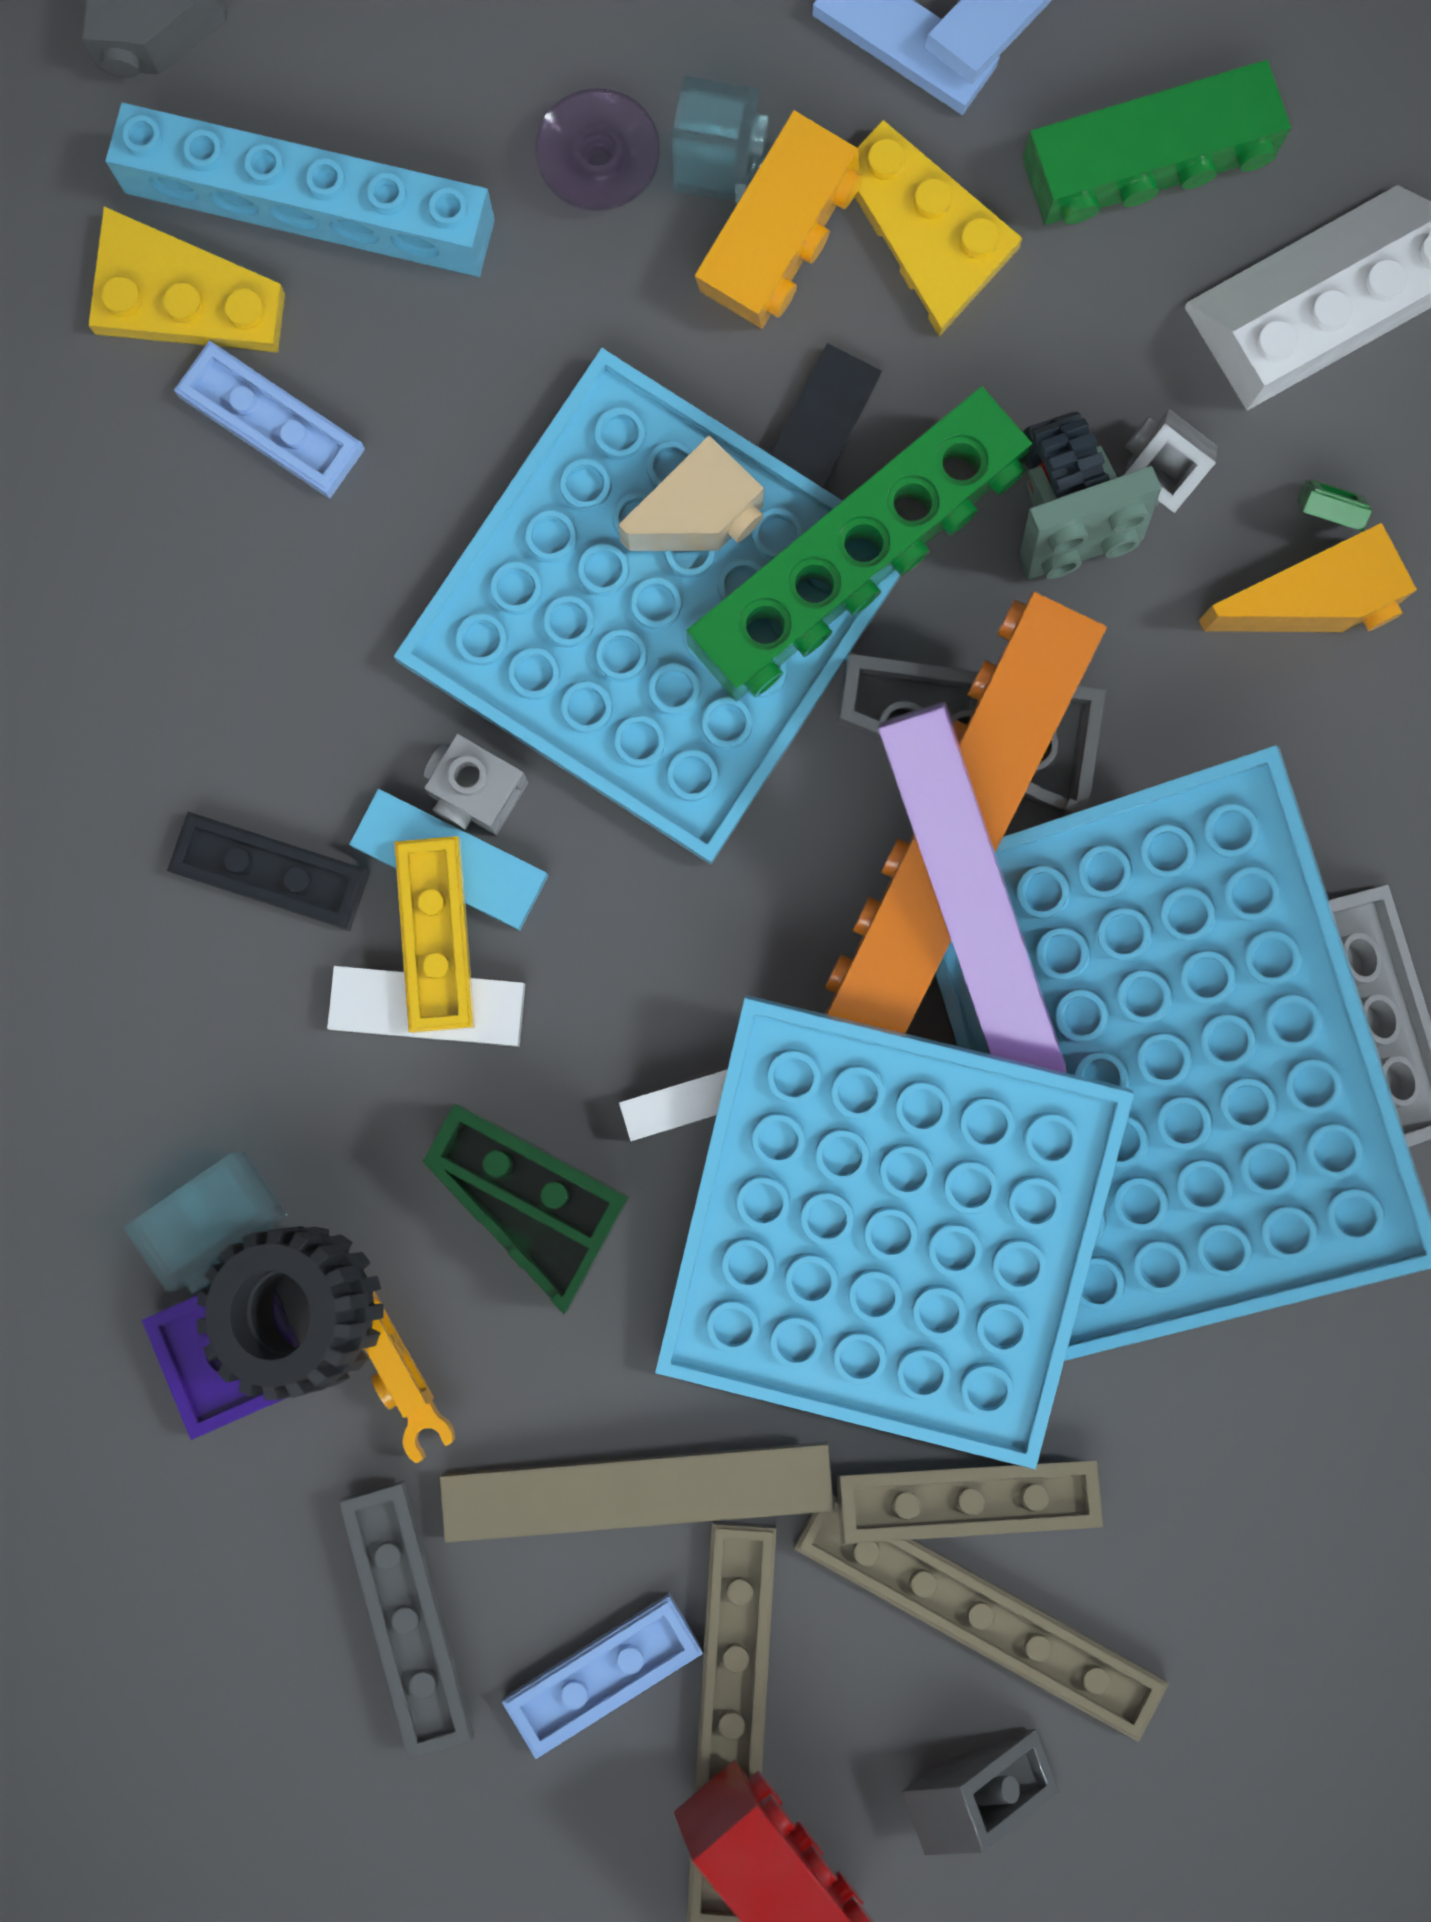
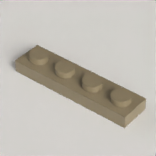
(968, 1502)

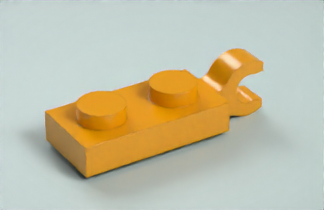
(402, 1385)

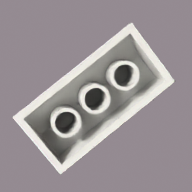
(1320, 296)

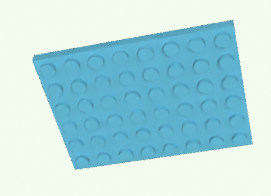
(1211, 980)

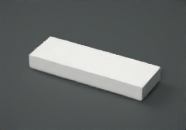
(376, 1004)

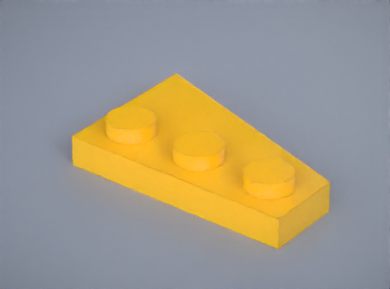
(931, 224)
(177, 292)

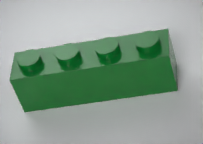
(1156, 144)

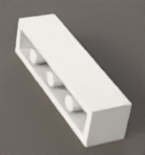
(673, 1106)

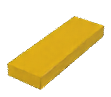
(434, 934)

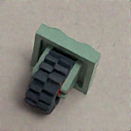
(1079, 500)

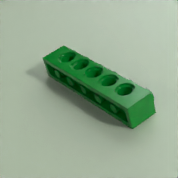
(971, 432)

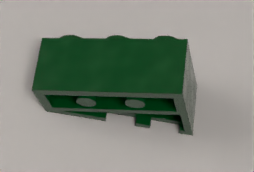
(528, 1199)

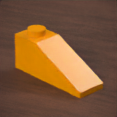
(1325, 593)

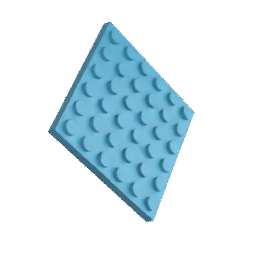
(587, 641)
(893, 1231)

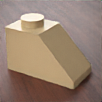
(696, 505)

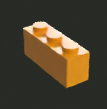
(780, 221)

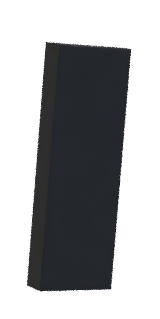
(826, 414)
(268, 871)

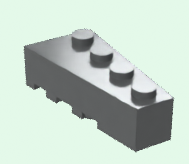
(889, 688)

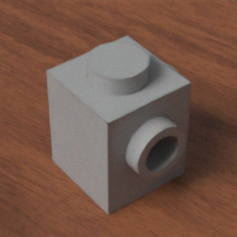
(1176, 453)
(472, 785)

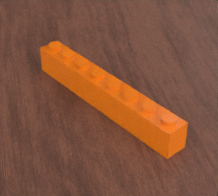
(1001, 747)

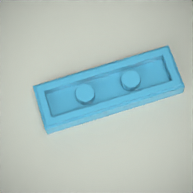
(492, 878)

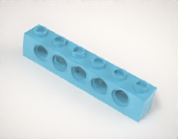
(301, 189)

